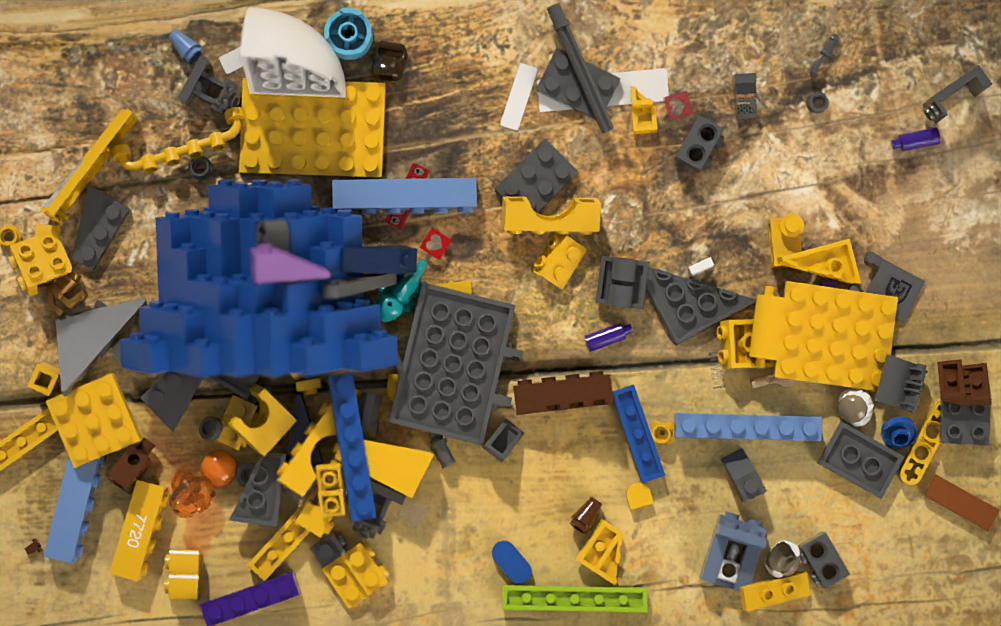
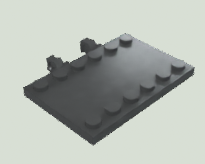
(453, 364)

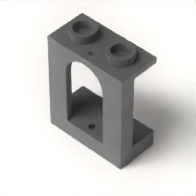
(975, 81)

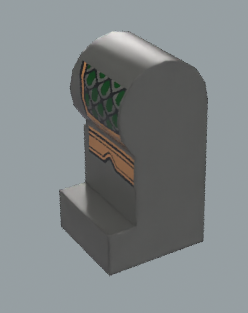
(745, 95)

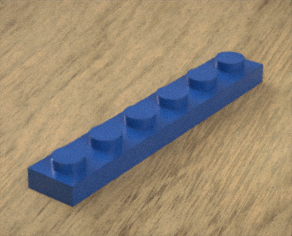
(351, 447)

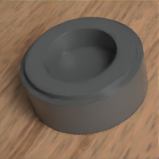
(210, 428)

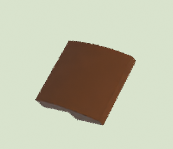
(964, 383)

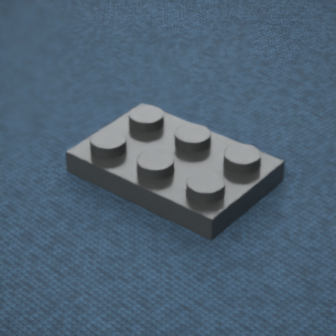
(563, 86)
(538, 176)
(860, 459)

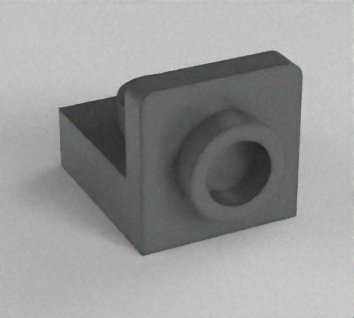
(329, 548)

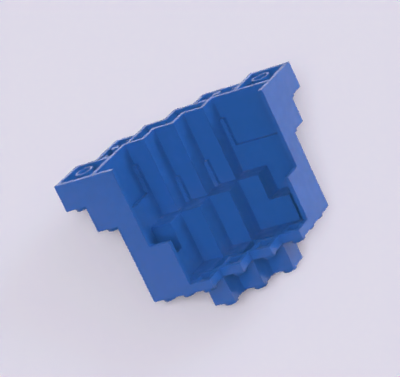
(224, 322)

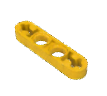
(921, 440)

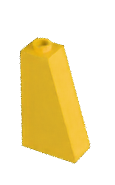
(395, 465)

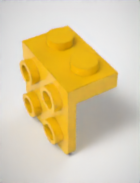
(39, 261)

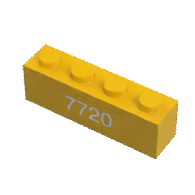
(139, 529)

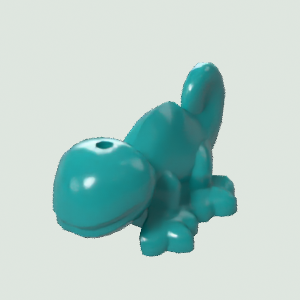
(400, 297)

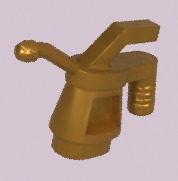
(60, 288)

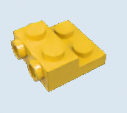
(735, 344)
(356, 574)

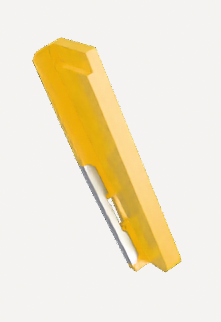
(88, 167)

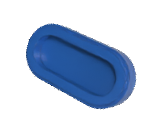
(511, 562)

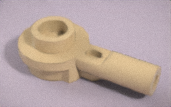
(769, 379)

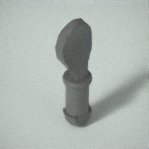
(826, 53)

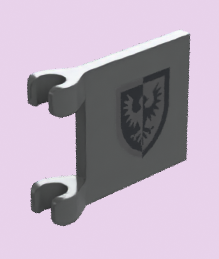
(894, 282)

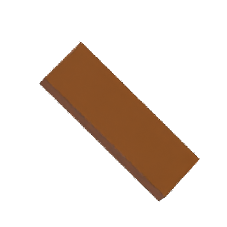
(961, 502)

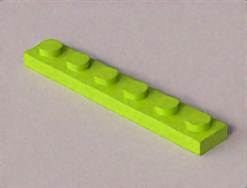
(574, 598)

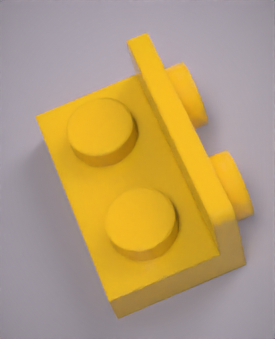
(243, 410)

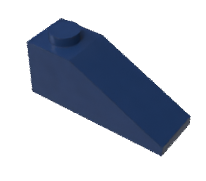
(379, 259)
(297, 432)

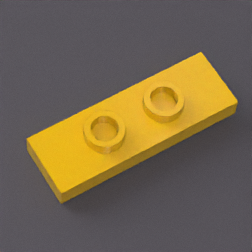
(774, 591)

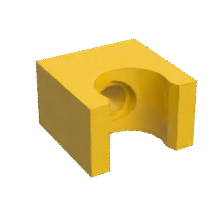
(267, 427)

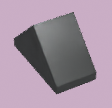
(503, 440)

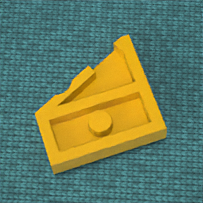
(602, 551)

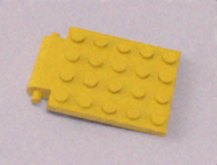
(824, 334)

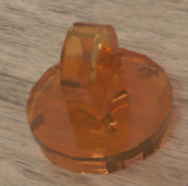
(191, 495)

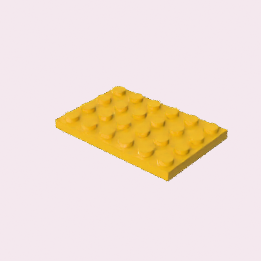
(314, 133)

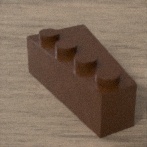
(563, 394)

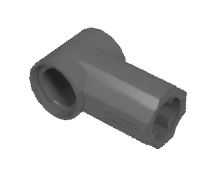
(368, 412)

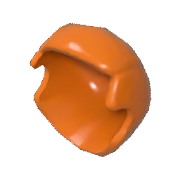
(219, 467)

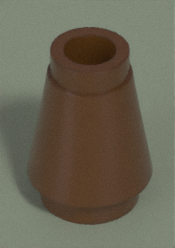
(586, 515)

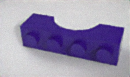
(250, 599)

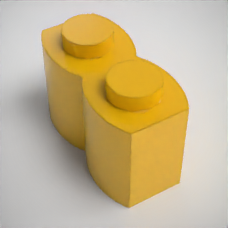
(184, 574)

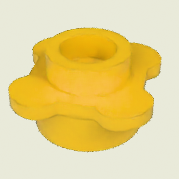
(667, 428)

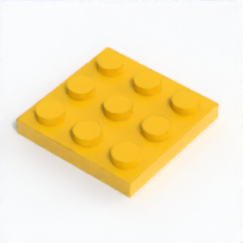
(94, 420)

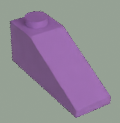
(276, 265)

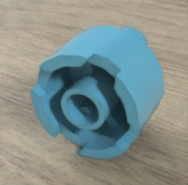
(339, 24)

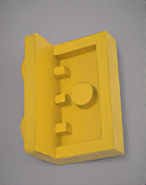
(559, 260)

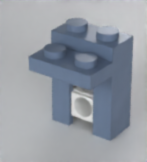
(731, 528)

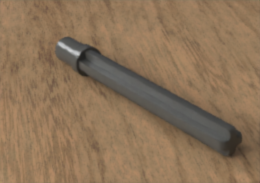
(561, 26)

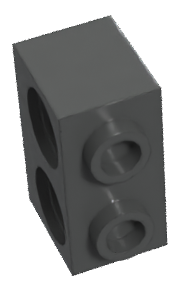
(695, 142)
(828, 556)

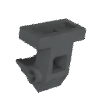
(199, 84)
(383, 496)

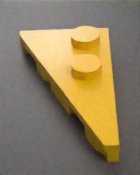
(830, 261)

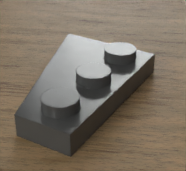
(98, 226)
(171, 396)
(262, 493)

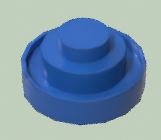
(899, 432)

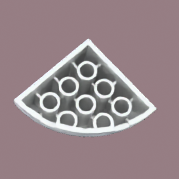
(288, 57)

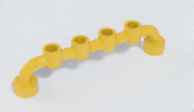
(216, 140)

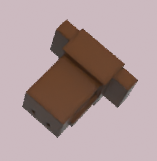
(35, 546)

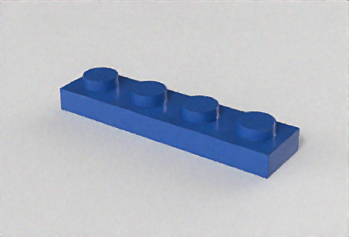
(638, 434)

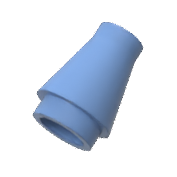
(185, 46)

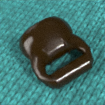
(388, 67)

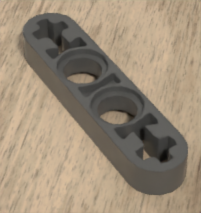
(357, 284)

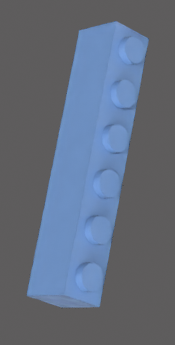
(405, 194)
(747, 427)
(72, 511)

